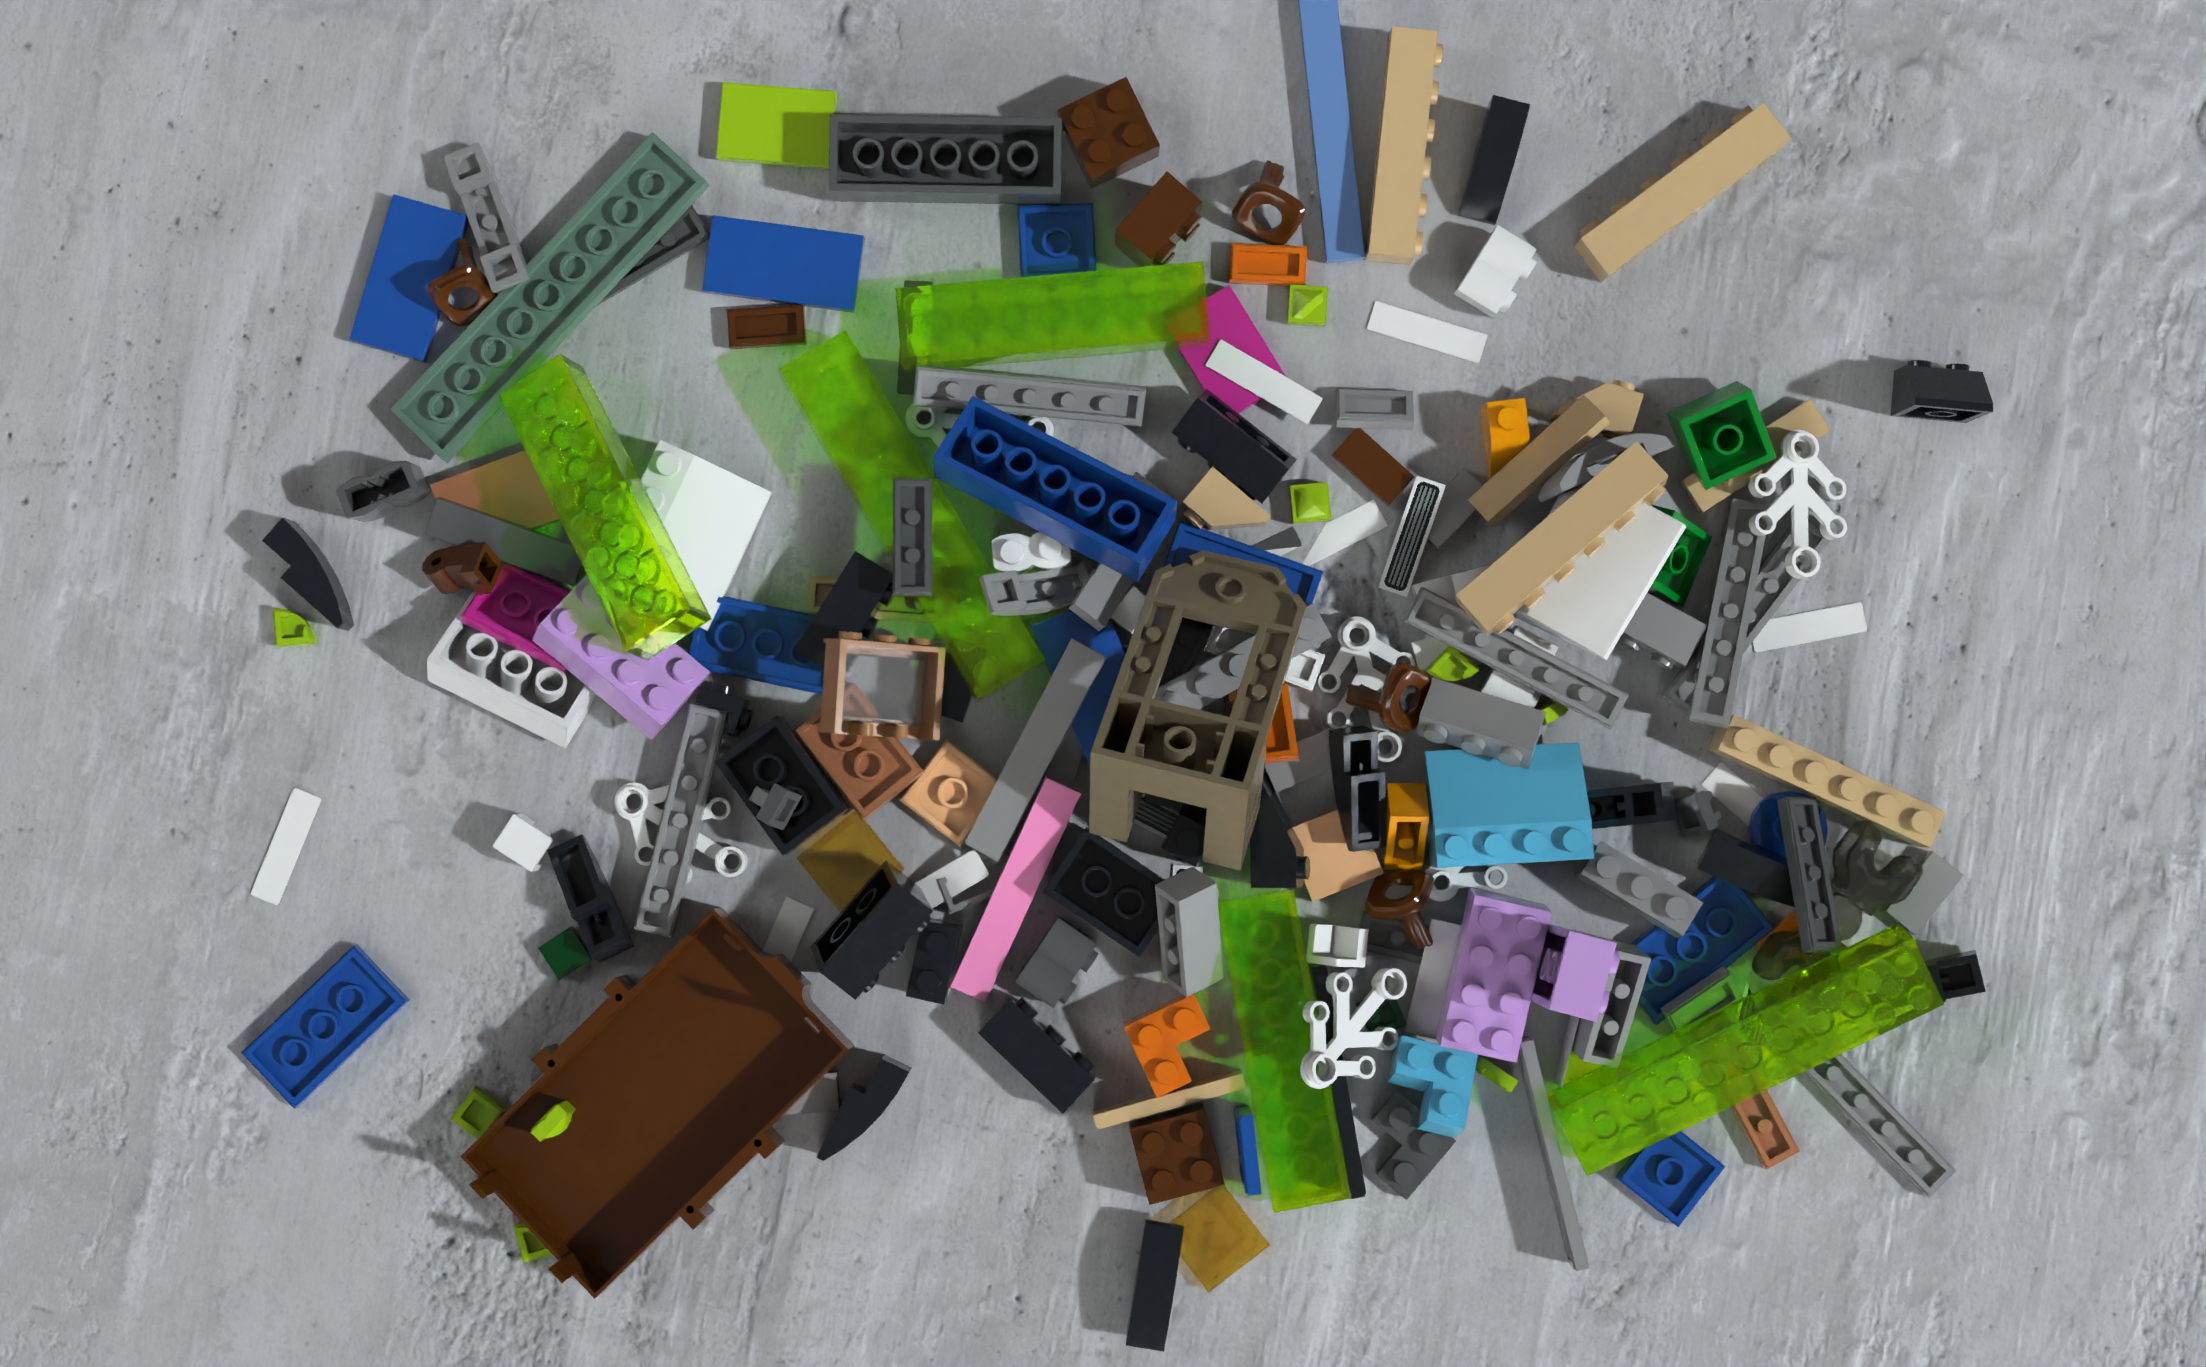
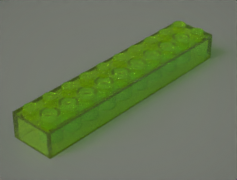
(867, 452)
(1745, 1048)

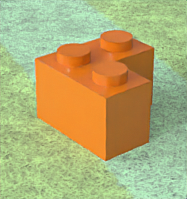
(1156, 1041)

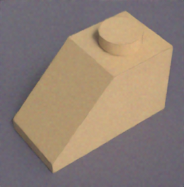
(1616, 402)
(1221, 505)

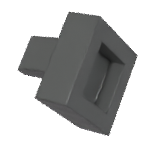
(775, 804)
(1696, 813)

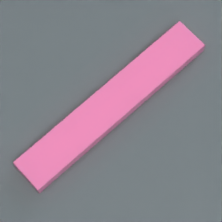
(1015, 888)

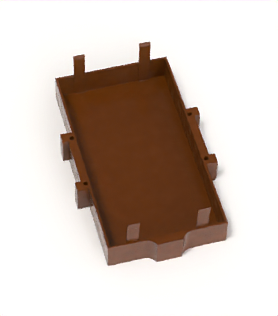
(668, 1097)

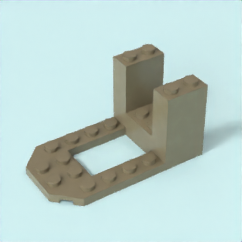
(1185, 750)

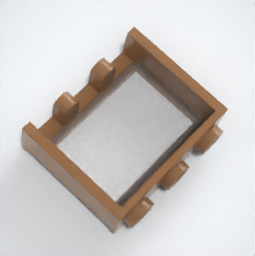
(882, 687)

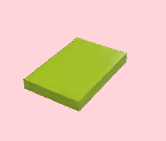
(775, 125)

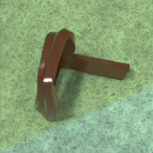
(1268, 192)
(462, 276)
(1387, 701)
(1406, 907)

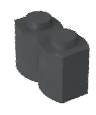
(377, 495)
(1056, 962)

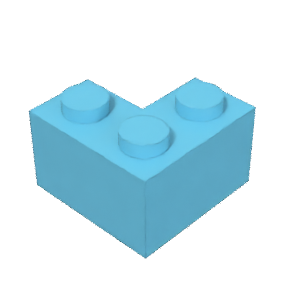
(1444, 1078)

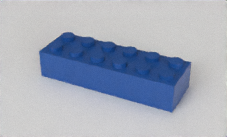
(1055, 488)

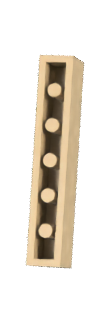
(1402, 145)
(1682, 191)
(1563, 538)
(1827, 781)

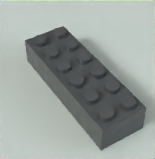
(945, 159)

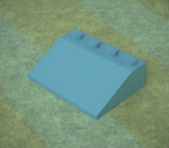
(1507, 813)

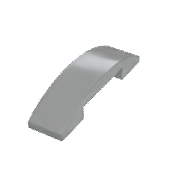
(488, 217)
(1575, 472)
(1034, 592)

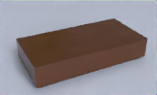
(766, 326)
(1373, 466)

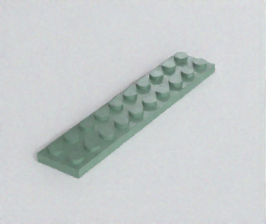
(562, 289)

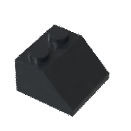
(1940, 393)

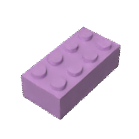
(589, 648)
(1575, 973)
(1493, 975)

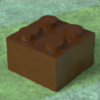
(1108, 132)
(1159, 223)
(1176, 1154)

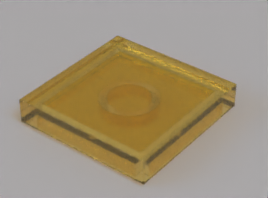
(846, 859)
(1218, 1237)

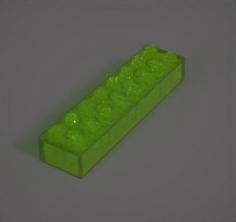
(1053, 316)
(604, 508)
(1268, 994)

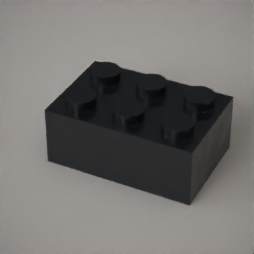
(779, 757)
(1108, 891)
(871, 930)

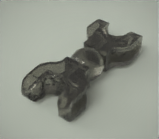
(1855, 889)

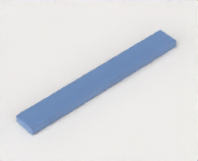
(1331, 130)

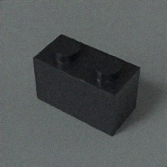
(934, 961)

